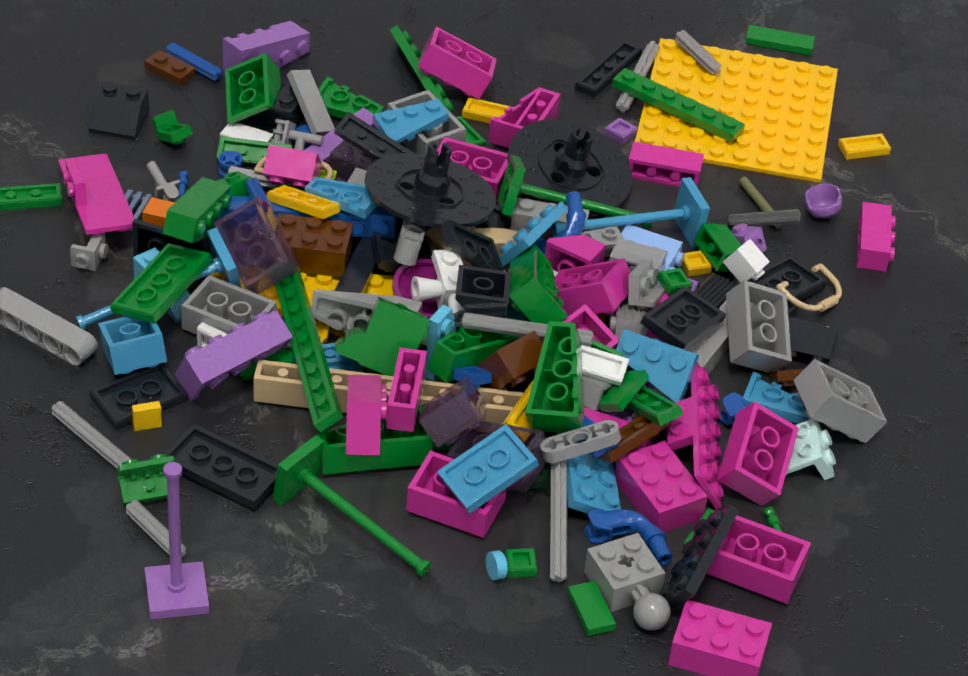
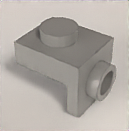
(91, 255)

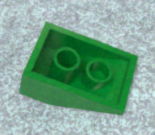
(251, 87)

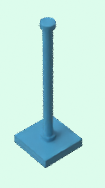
(689, 213)
(221, 264)

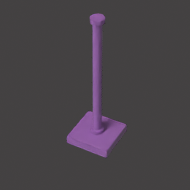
(176, 587)

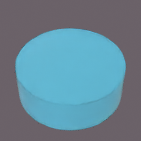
(496, 565)

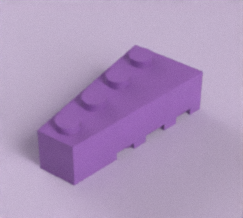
(281, 42)
(232, 352)

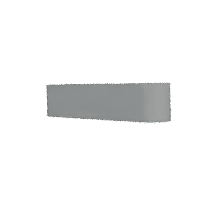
(409, 243)
(45, 328)

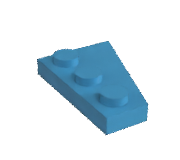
(665, 364)

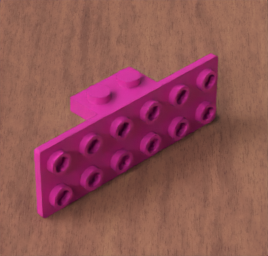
(96, 194)
(700, 428)

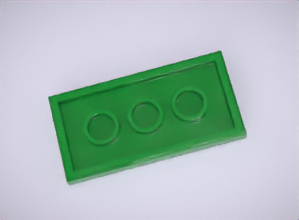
(161, 283)

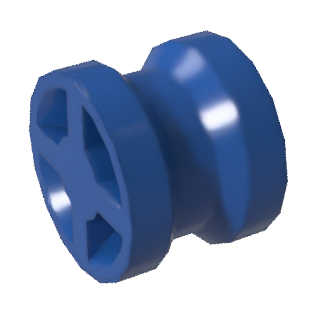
(228, 159)

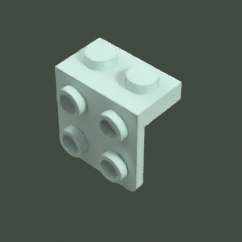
(812, 448)

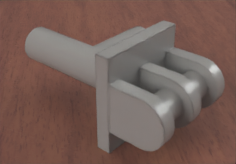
(289, 134)
(163, 190)

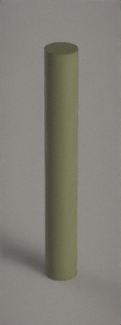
(756, 196)

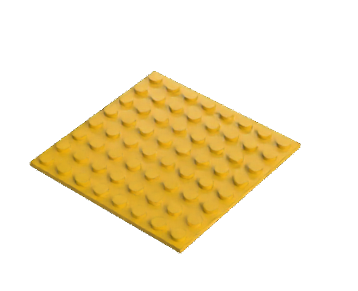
(777, 99)

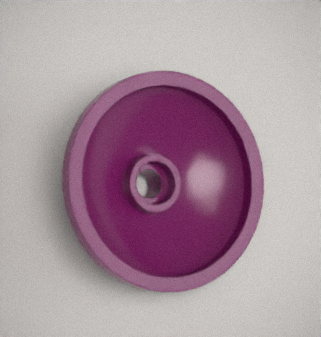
(402, 283)

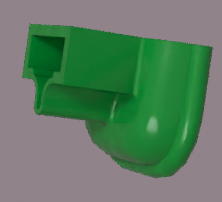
(386, 331)

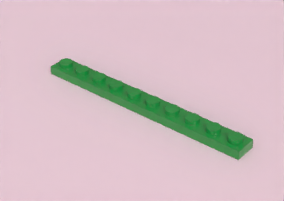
(309, 352)

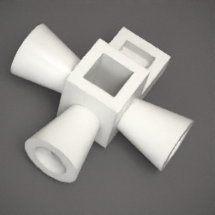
(444, 287)

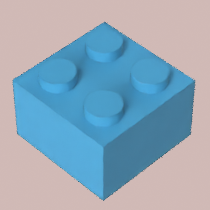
(132, 344)

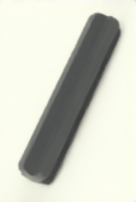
(766, 218)

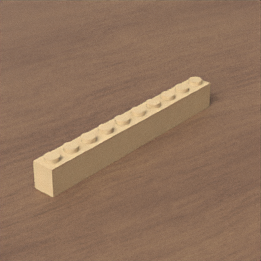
(282, 385)

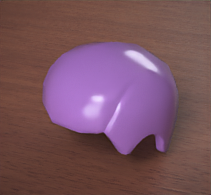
(823, 200)

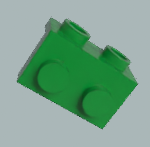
(143, 479)

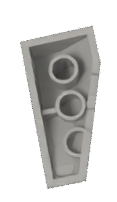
(349, 309)

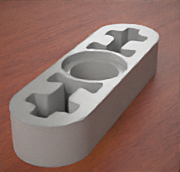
(596, 435)

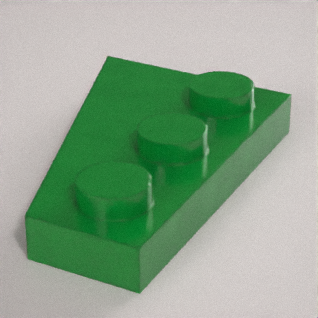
(341, 101)

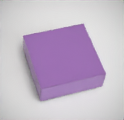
(620, 131)

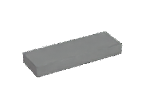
(310, 101)

